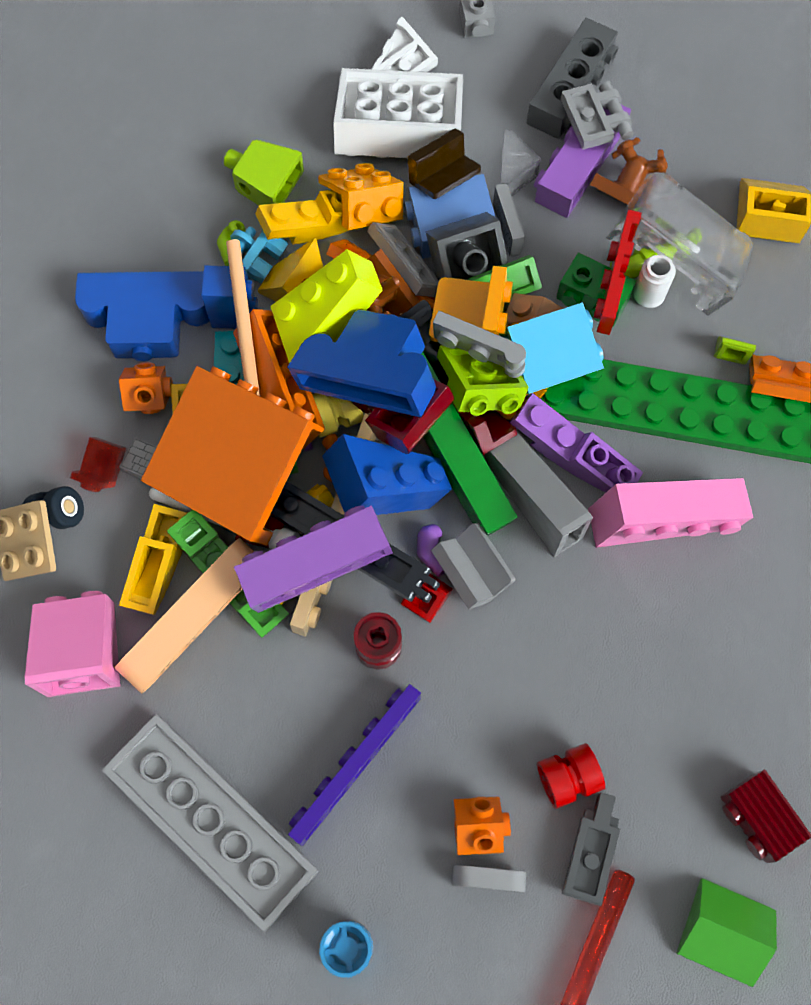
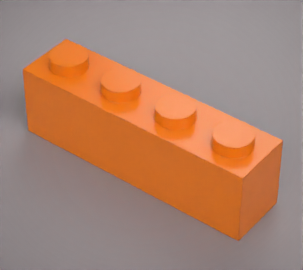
(273, 370)

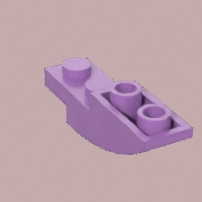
(570, 448)

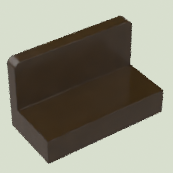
(441, 165)

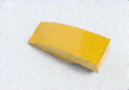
(153, 562)

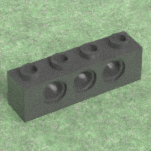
(578, 65)

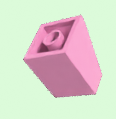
(72, 645)

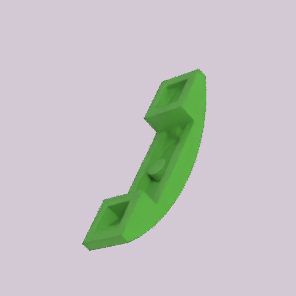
(203, 548)

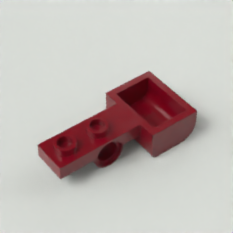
(405, 430)

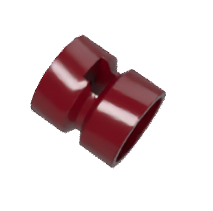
(378, 640)

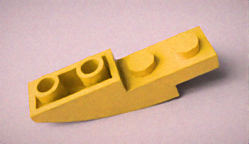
(303, 219)

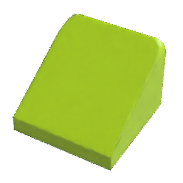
(733, 350)

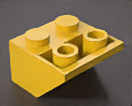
(773, 210)

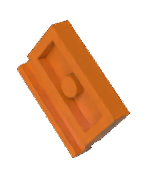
(780, 378)

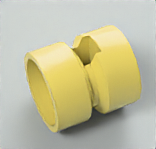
(336, 413)

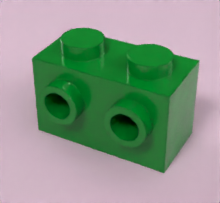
(583, 284)

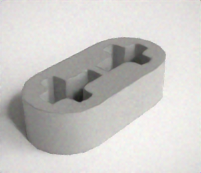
(489, 878)

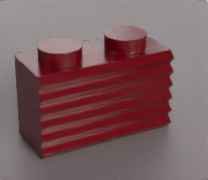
(765, 817)

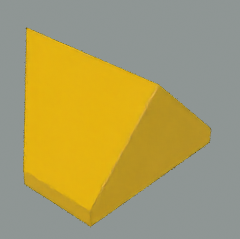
(292, 271)

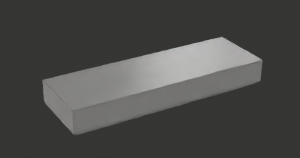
(404, 259)

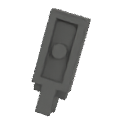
(593, 852)

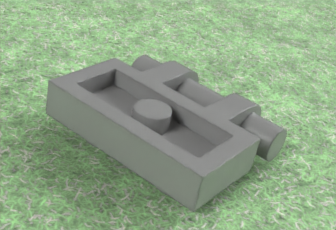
(588, 116)

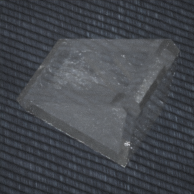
(518, 163)

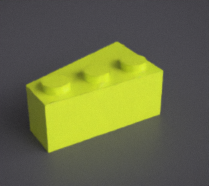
(326, 300)

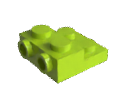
(479, 384)

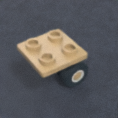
(26, 533)

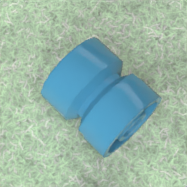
(346, 949)

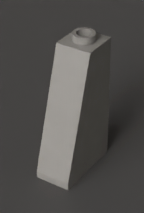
(539, 494)

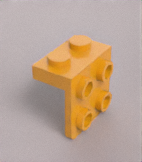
(366, 195)
(475, 301)

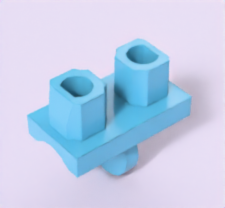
(255, 266)

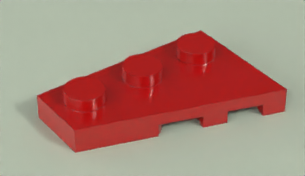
(614, 279)

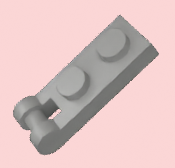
(480, 343)

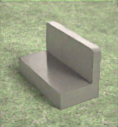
(473, 566)

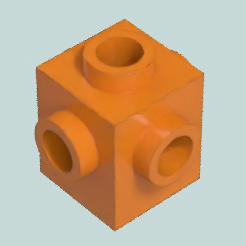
(145, 388)
(480, 825)

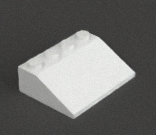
(392, 115)

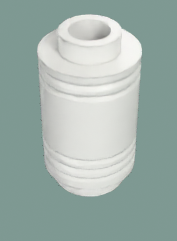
(654, 281)

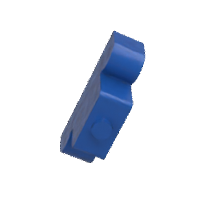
(142, 309)
(370, 364)

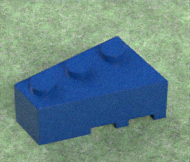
(384, 476)

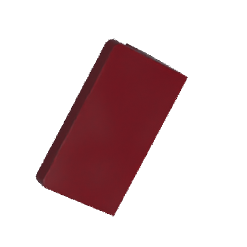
(488, 429)

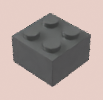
(467, 247)

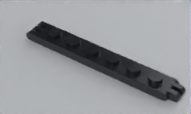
(395, 571)

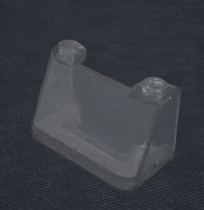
(693, 238)

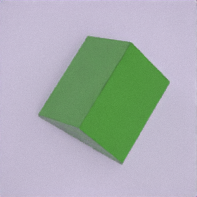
(729, 933)

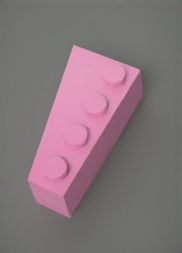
(669, 510)

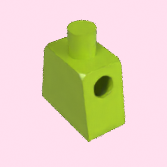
(265, 171)

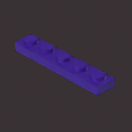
(353, 764)

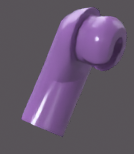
(426, 540)

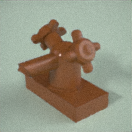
(632, 174)
(396, 293)

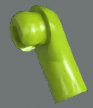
(225, 236)

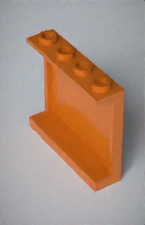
(229, 452)

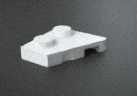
(405, 52)

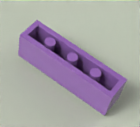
(571, 172)
(312, 559)

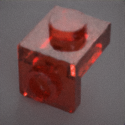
(99, 465)

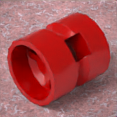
(571, 775)

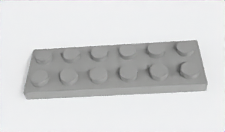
(211, 822)

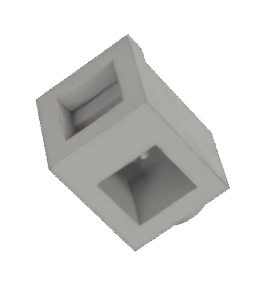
(477, 17)

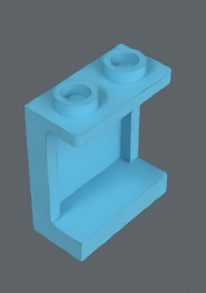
(557, 347)

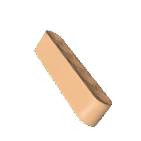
(184, 620)

